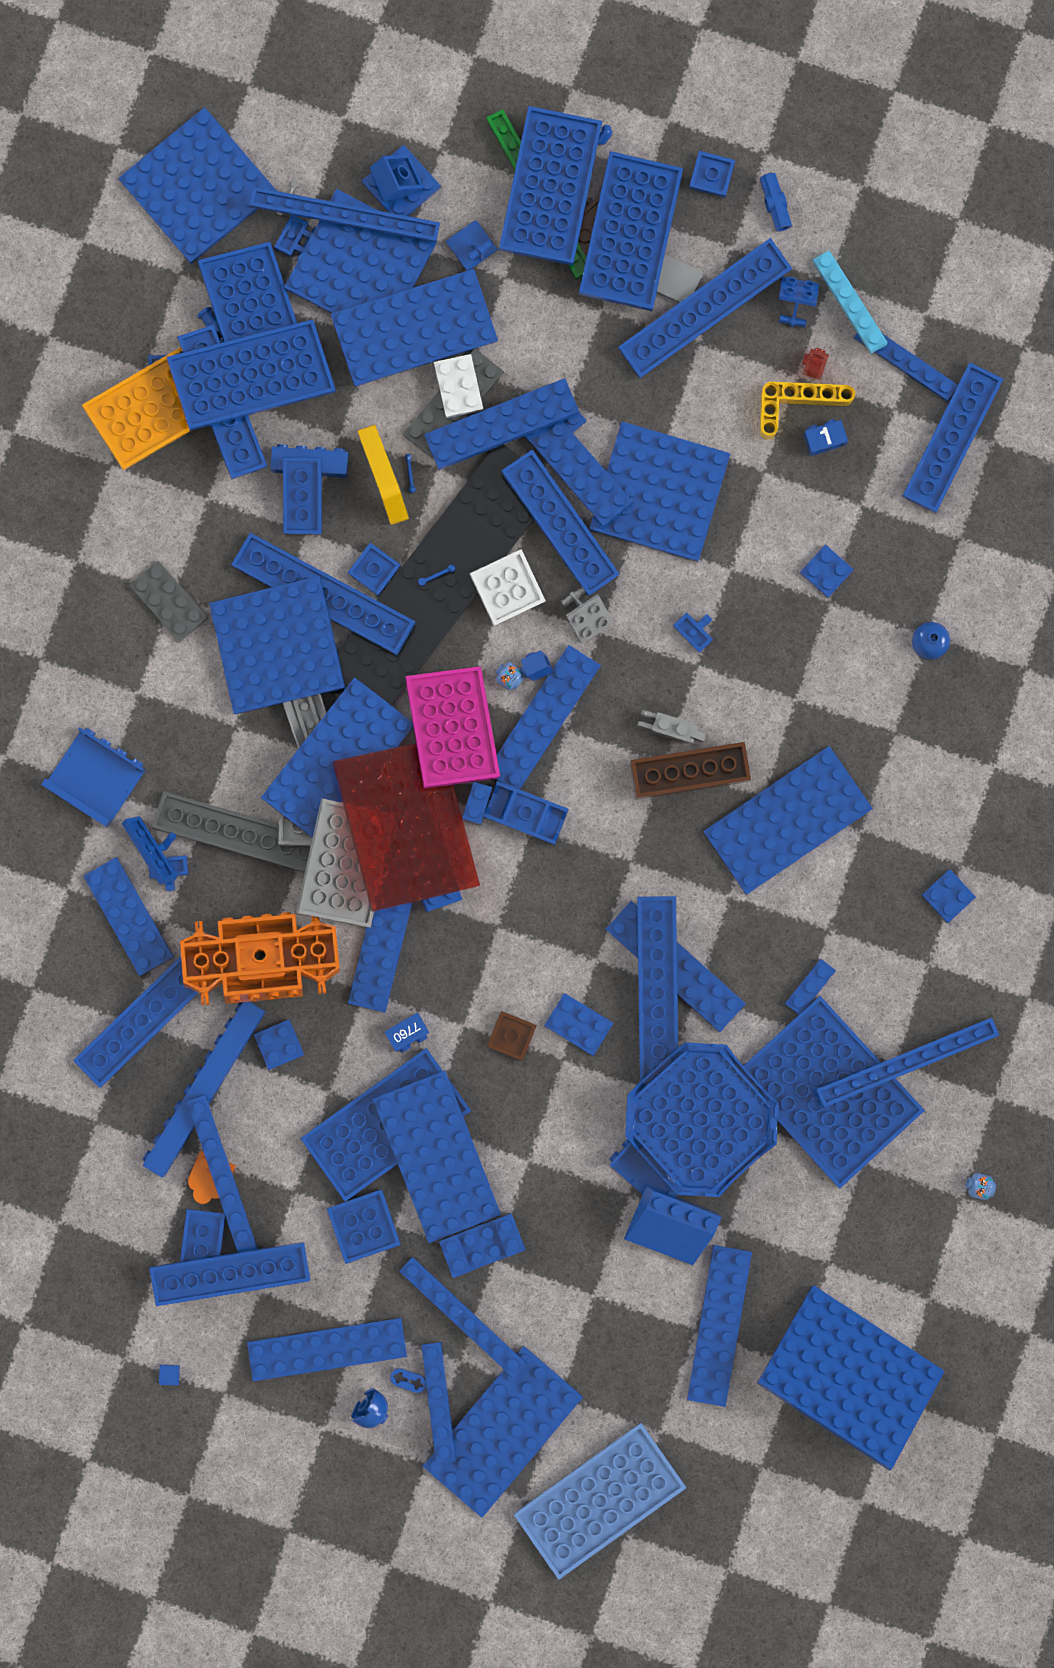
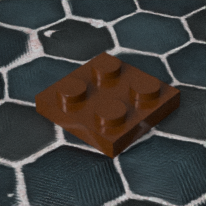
(511, 1035)

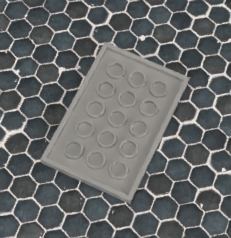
(332, 876)

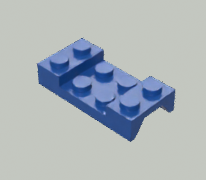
(526, 813)
(482, 1245)

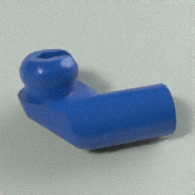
(605, 134)

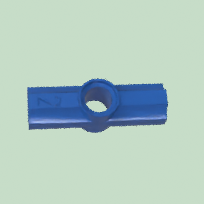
(775, 202)

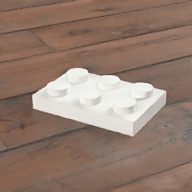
(458, 386)

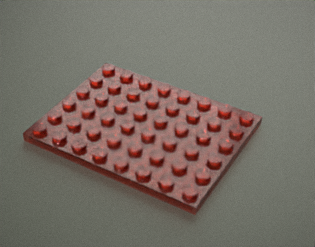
(404, 835)

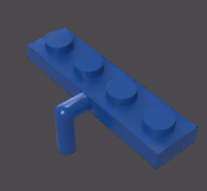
(150, 850)

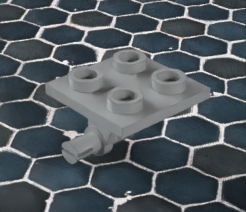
(588, 617)

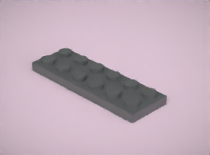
(434, 415)

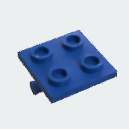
(471, 245)
(799, 292)

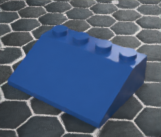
(672, 1225)

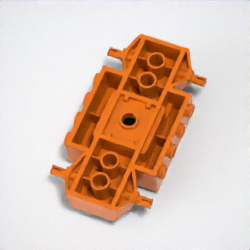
(231, 959)

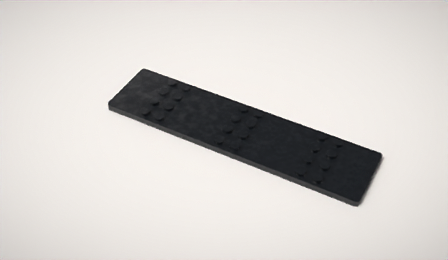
(470, 534)

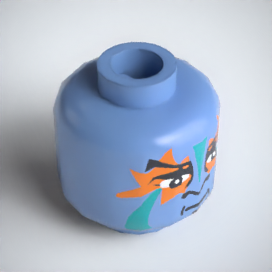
(509, 676)
(980, 1186)

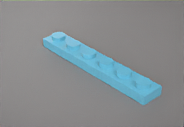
(850, 302)

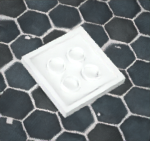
(507, 587)

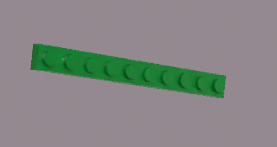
(511, 144)

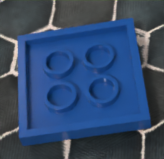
(410, 203)
(363, 1226)

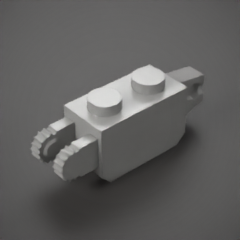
(672, 728)

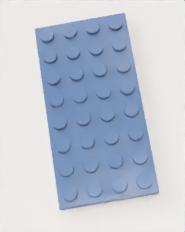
(599, 1500)

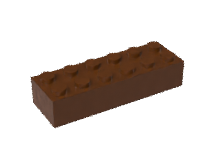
(690, 770)

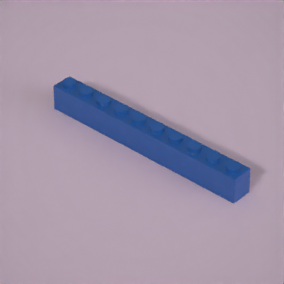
(207, 1082)

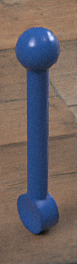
(411, 489)
(422, 581)

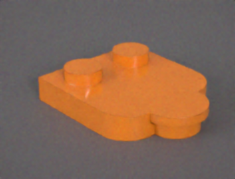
(202, 1181)

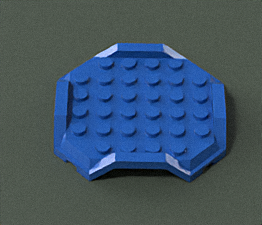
(700, 1119)

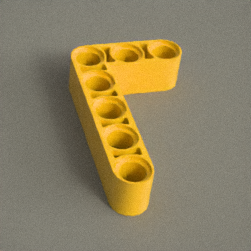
(798, 398)
(383, 474)

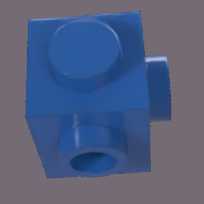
(536, 665)

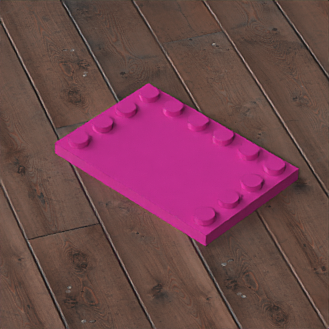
(452, 727)

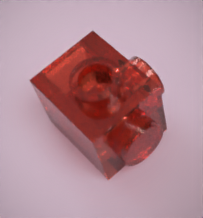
(815, 363)

